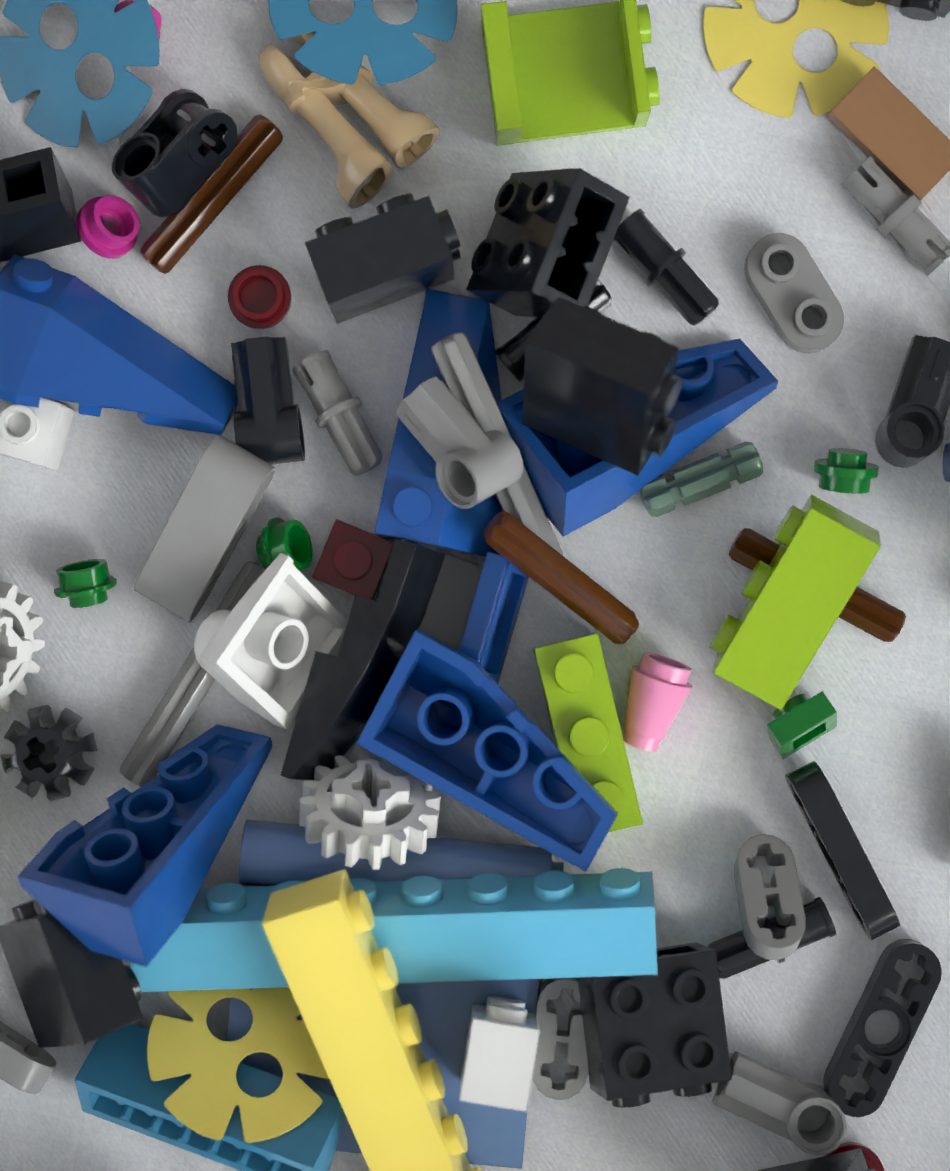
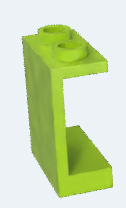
(568, 70)

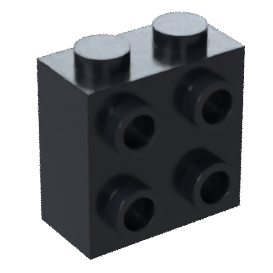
(546, 240)
(384, 256)
(600, 385)
(63, 984)
(656, 1028)

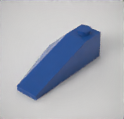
(86, 350)
(577, 488)
(411, 499)
(475, 744)
(141, 862)

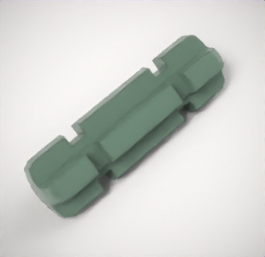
(702, 479)

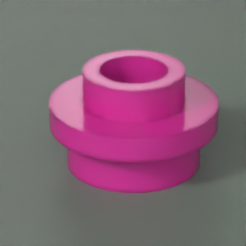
(108, 226)

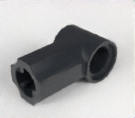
(919, 397)
(267, 417)

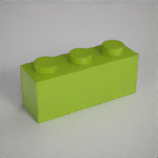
(794, 600)
(587, 721)

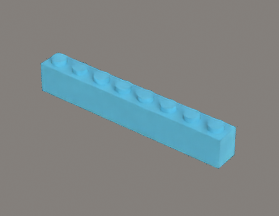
(433, 930)

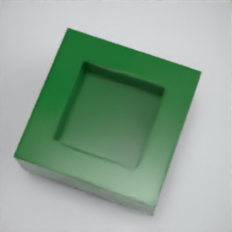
(801, 723)

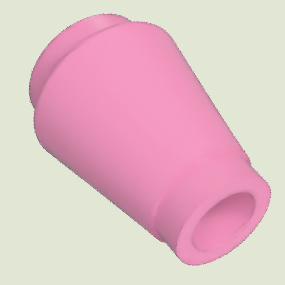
(654, 698)

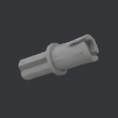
(338, 412)

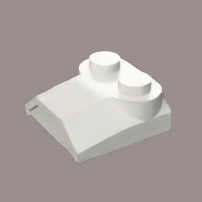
(269, 641)

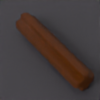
(183, 228)
(560, 577)
(862, 608)

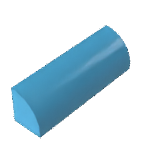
(119, 1089)

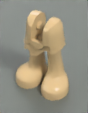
(361, 165)

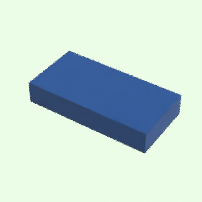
(494, 614)

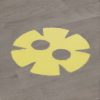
(774, 74)
(212, 1091)

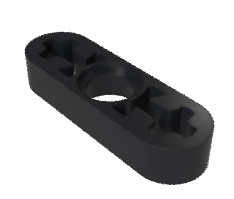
(842, 850)
(848, 1063)

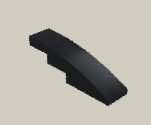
(348, 686)

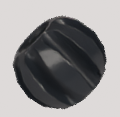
(67, 761)

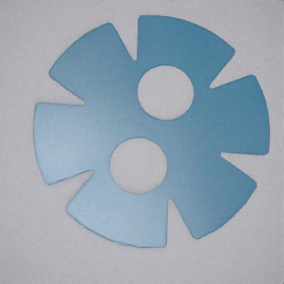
(339, 47)
(30, 65)

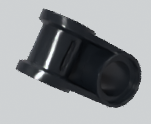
(168, 155)

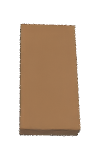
(893, 134)

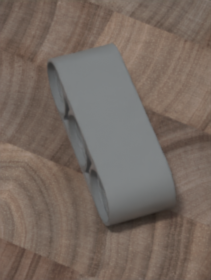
(204, 528)

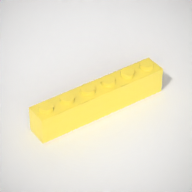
(362, 1027)

